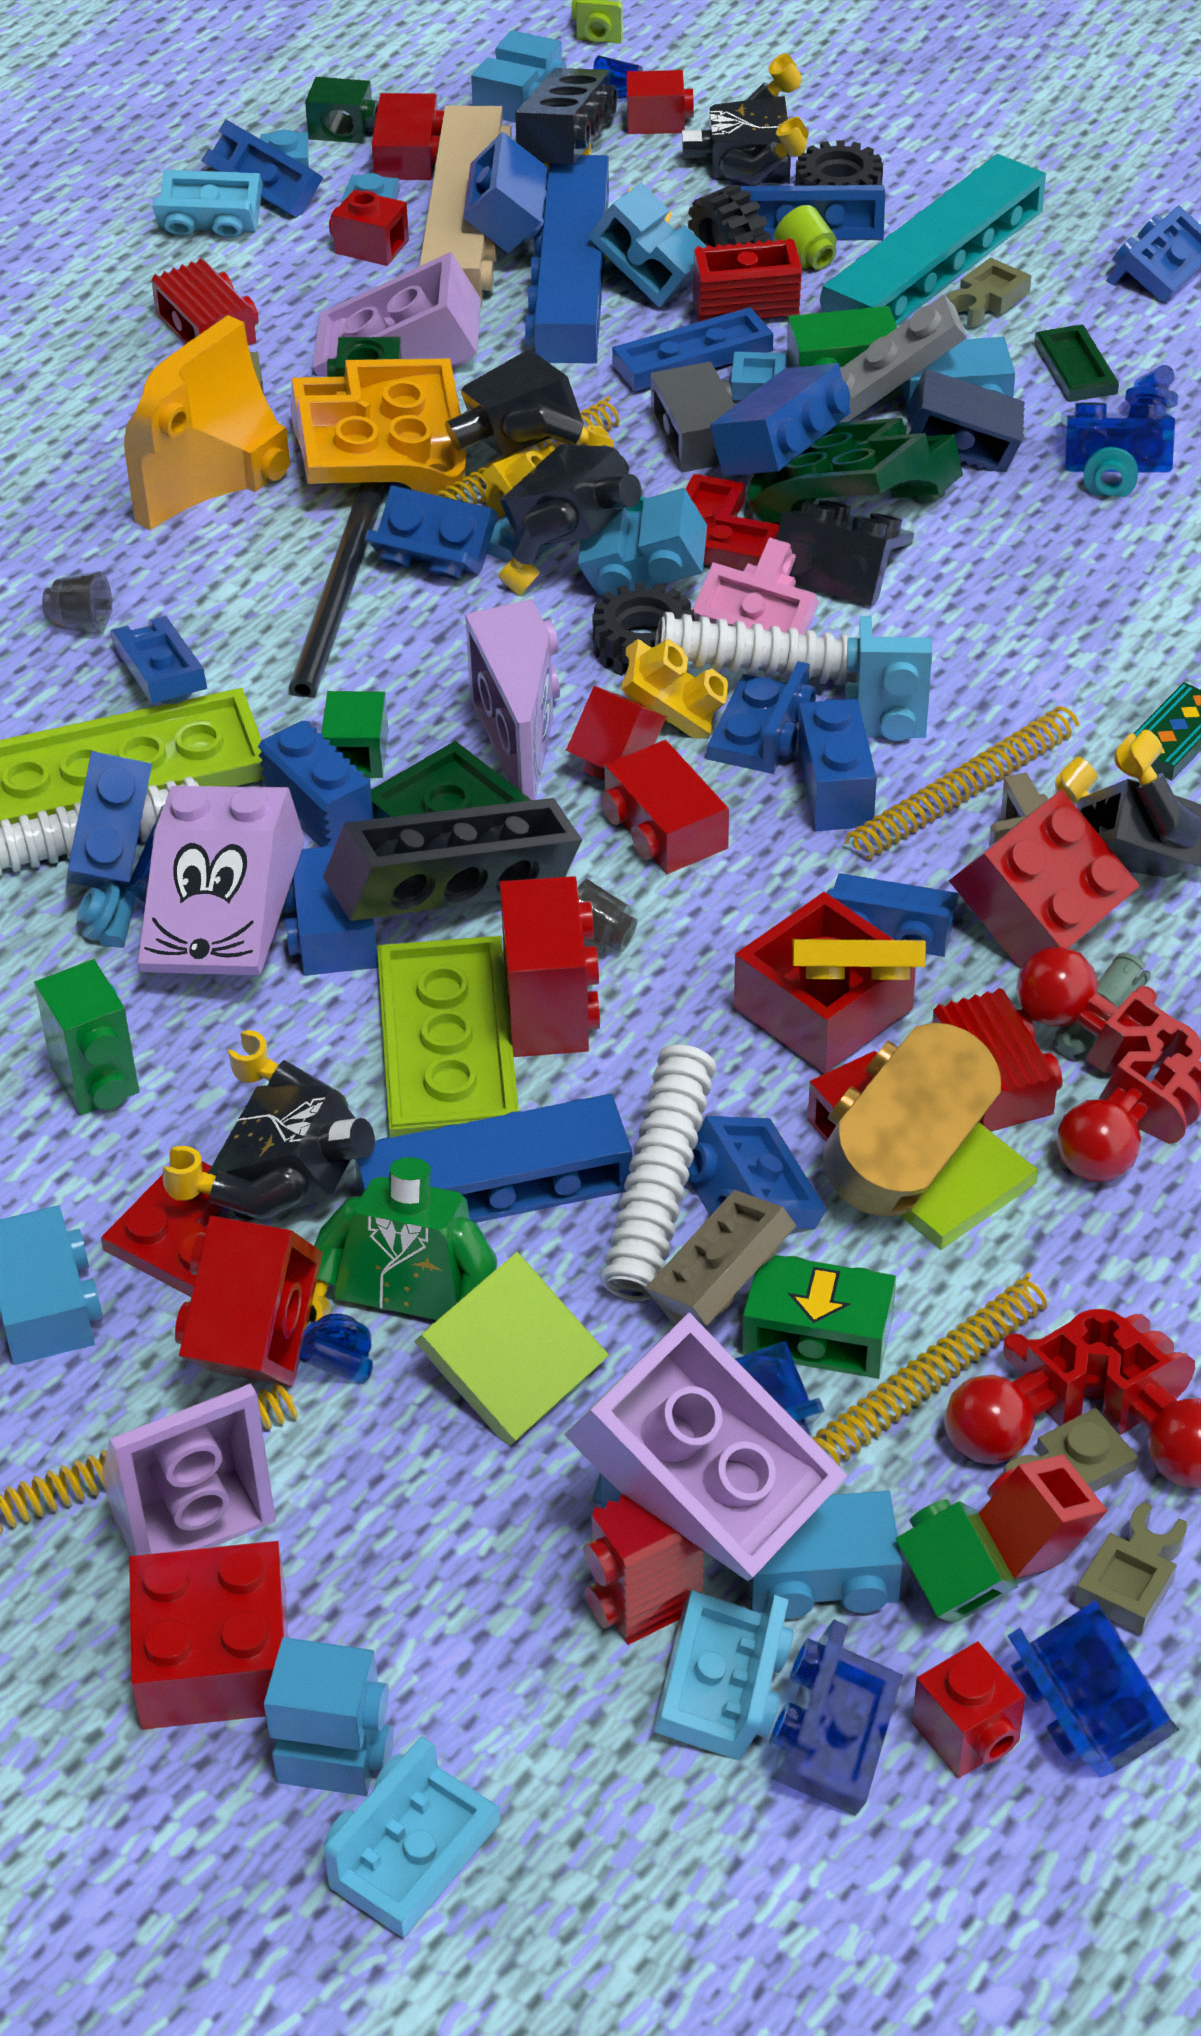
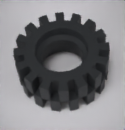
(838, 165)
(727, 218)
(630, 611)

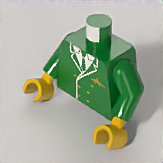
(402, 1246)

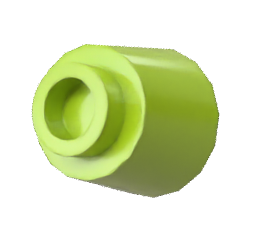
(811, 234)

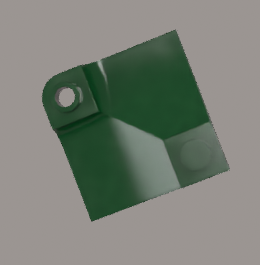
(859, 461)

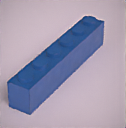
(568, 265)

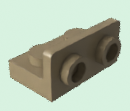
(720, 1258)

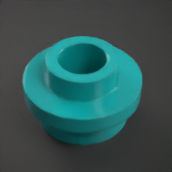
(1111, 459)

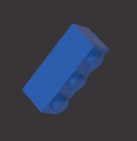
(780, 419)

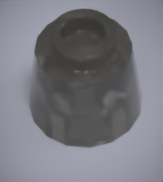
(79, 602)
(611, 918)

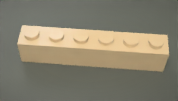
(462, 138)

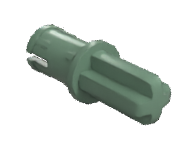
(1114, 986)

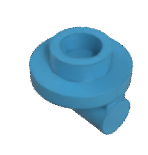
(106, 914)

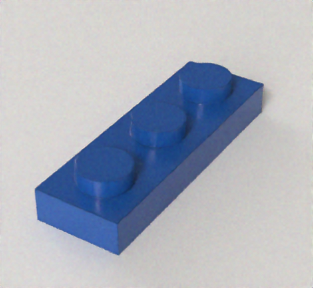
(846, 209)
(692, 344)

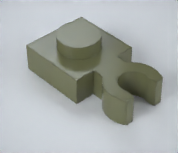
(990, 287)
(1090, 1447)
(1133, 1574)

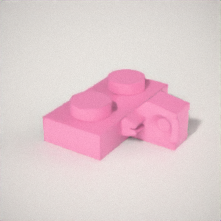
(758, 594)

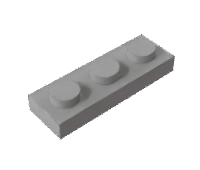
(902, 354)

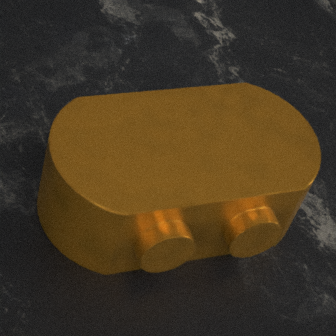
(909, 1117)

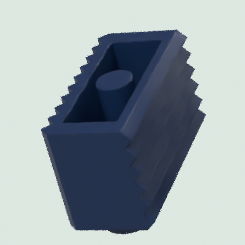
(983, 421)

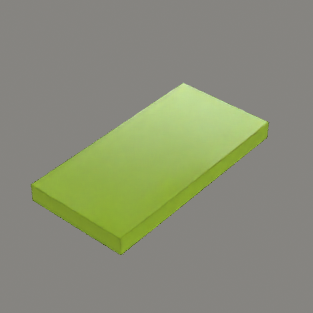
(445, 1033)

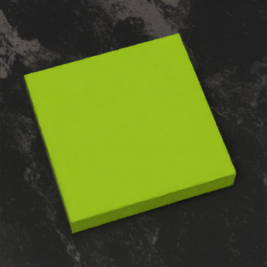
(971, 1188)
(511, 1348)

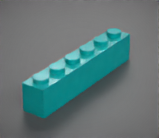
(940, 241)

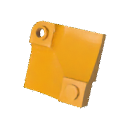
(379, 424)
(202, 428)

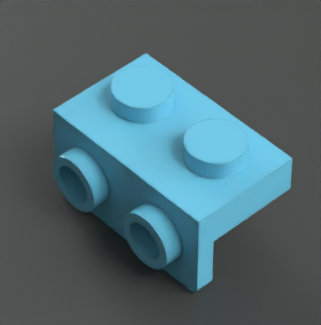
(208, 202)
(890, 682)
(723, 1674)
(407, 1839)

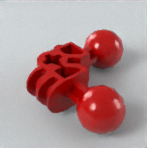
(1103, 1135)
(1090, 1358)

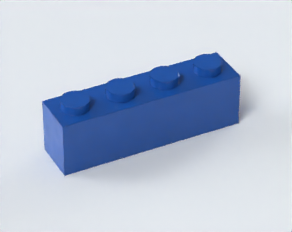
(518, 1158)

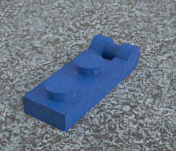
(284, 179)
(159, 661)

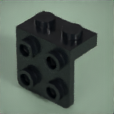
(841, 551)

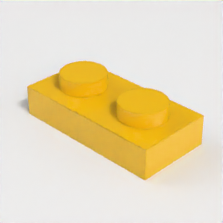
(886, 957)

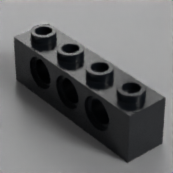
(565, 114)
(447, 857)

